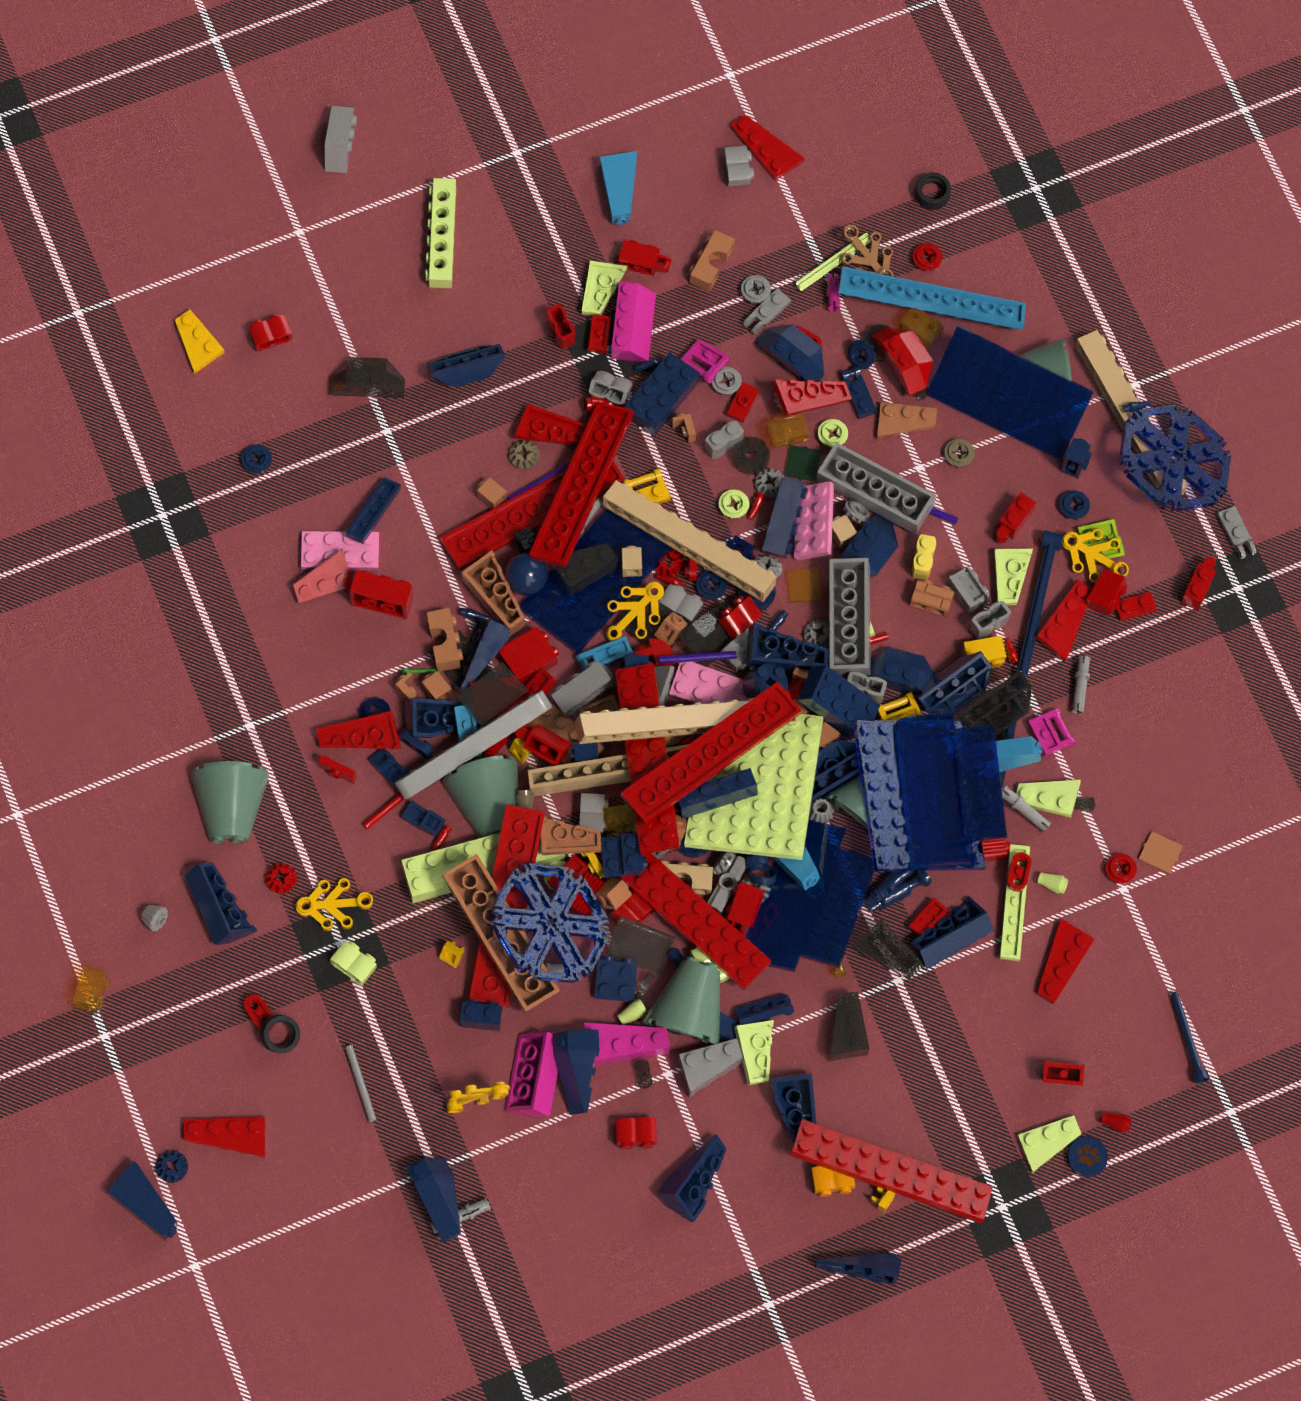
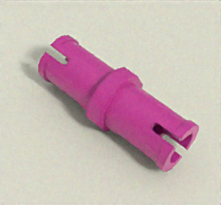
(832, 292)

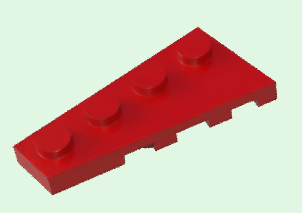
(549, 427)
(234, 1134)

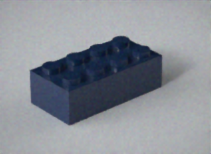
(662, 393)
(836, 699)

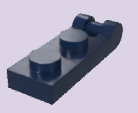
(859, 393)
(765, 1009)

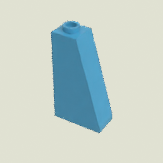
(618, 182)
(1018, 752)
(801, 871)

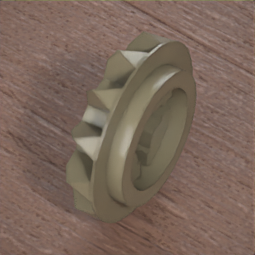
(965, 447)
(518, 460)

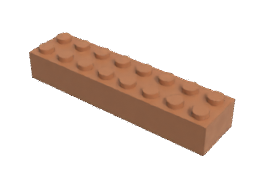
(476, 895)

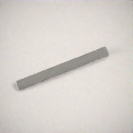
(360, 1083)

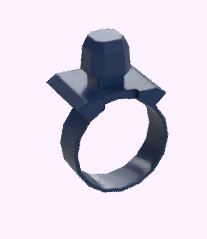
(759, 862)

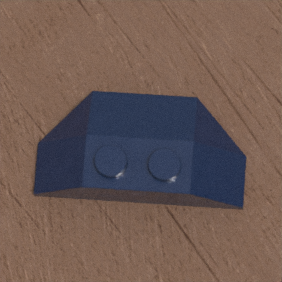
(793, 351)
(467, 365)
(874, 541)
(901, 670)
(957, 684)
(834, 767)

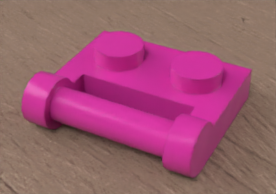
(707, 356)
(1046, 735)

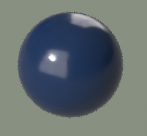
(526, 574)

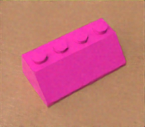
(633, 322)
(533, 1076)

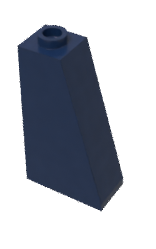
(141, 1200)

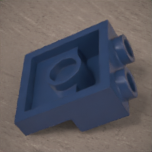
(622, 856)
(616, 979)

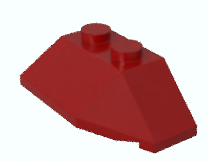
(905, 357)

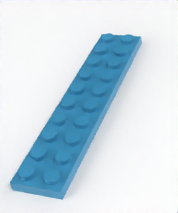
(932, 298)

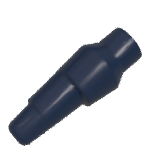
(651, 364)
(1134, 406)
(472, 614)
(779, 620)

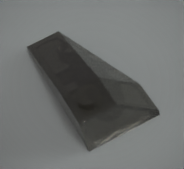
(705, 633)

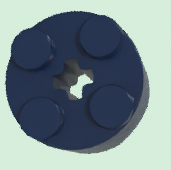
(762, 678)

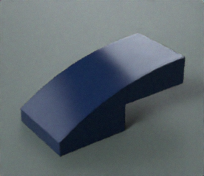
(387, 766)
(423, 819)

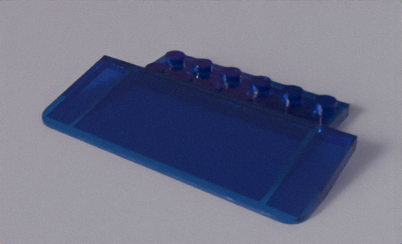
(948, 788)
(823, 917)

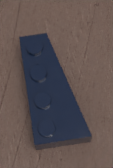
(782, 650)

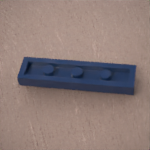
(373, 510)

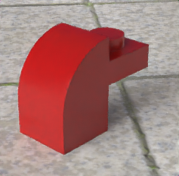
(657, 649)

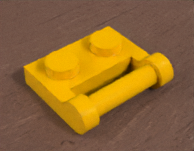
(654, 493)
(912, 710)

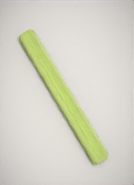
(829, 264)

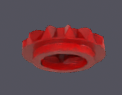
(931, 250)
(675, 566)
(1121, 860)
(276, 885)

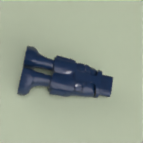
(895, 889)

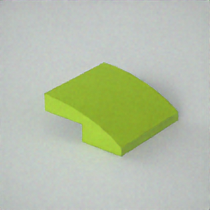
(1110, 531)

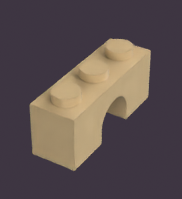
(698, 876)

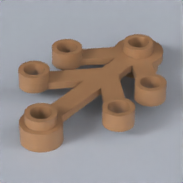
(868, 258)

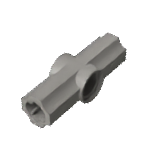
(722, 894)

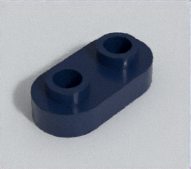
(423, 748)

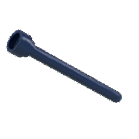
(1200, 1074)

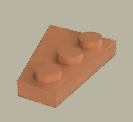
(904, 418)
(568, 839)

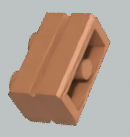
(932, 598)

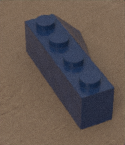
(784, 518)
(719, 793)
(218, 905)
(952, 933)

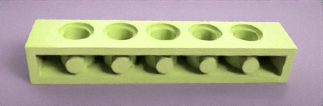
(441, 189)

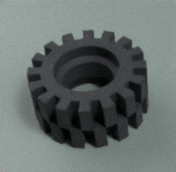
(524, 540)

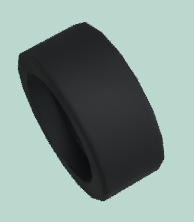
(926, 202)
(295, 1034)

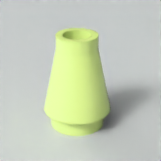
(1054, 882)
(633, 1012)

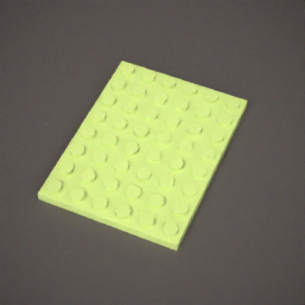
(778, 816)

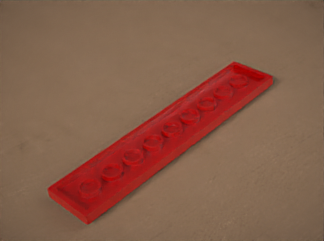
(581, 484)
(496, 527)
(639, 689)
(711, 753)
(516, 847)
(698, 922)
(891, 1171)

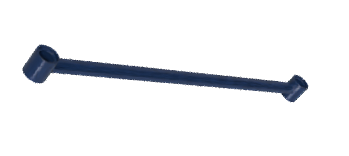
(1050, 542)

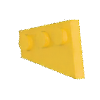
(198, 341)

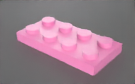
(815, 524)
(320, 546)
(705, 685)

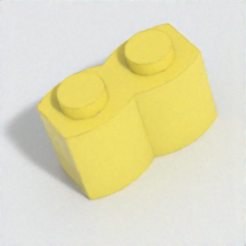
(923, 557)

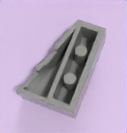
(338, 139)
(584, 688)
(708, 1064)

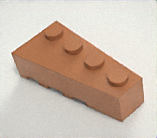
(492, 590)

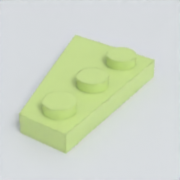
(600, 286)
(1010, 573)
(1052, 796)
(755, 1045)
(1046, 1141)

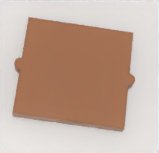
(1160, 852)

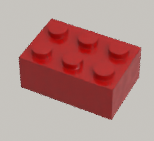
(381, 594)

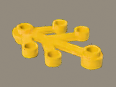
(1092, 552)
(637, 609)
(330, 904)
(471, 1094)

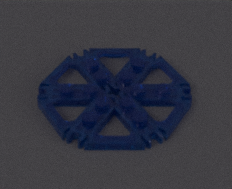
(1174, 469)
(553, 935)

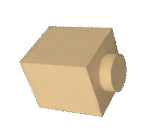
(843, 531)
(632, 561)

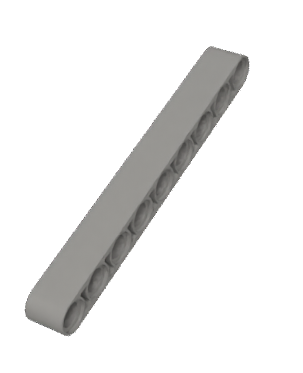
(473, 744)

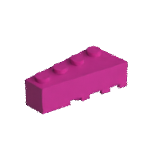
(628, 1043)

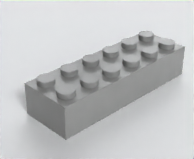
(876, 488)
(850, 616)

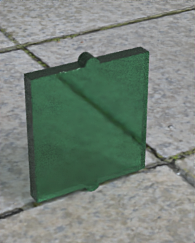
(803, 463)

